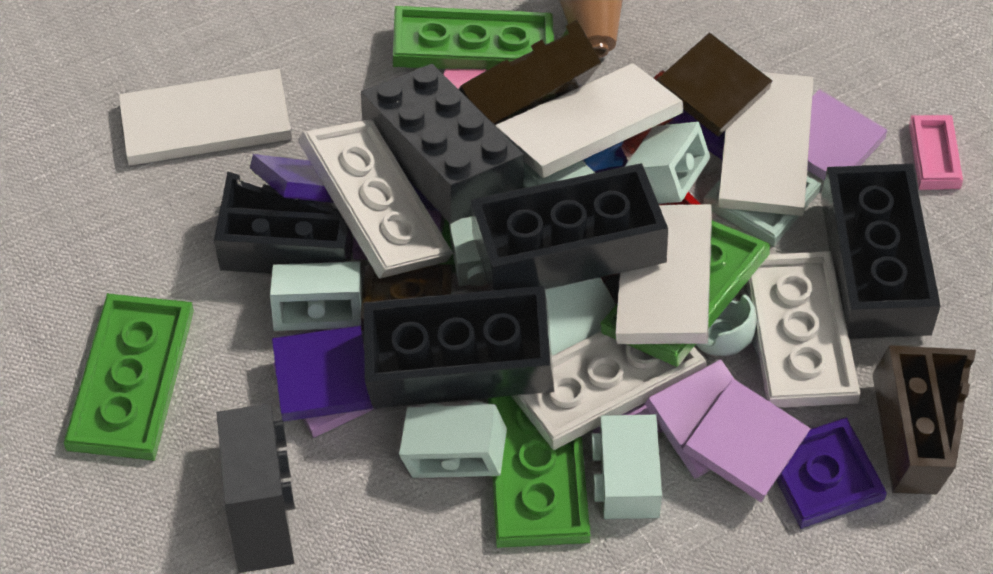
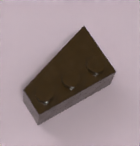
(534, 77)
(921, 413)

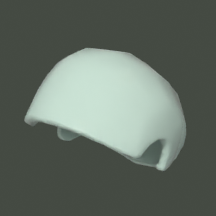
(732, 329)

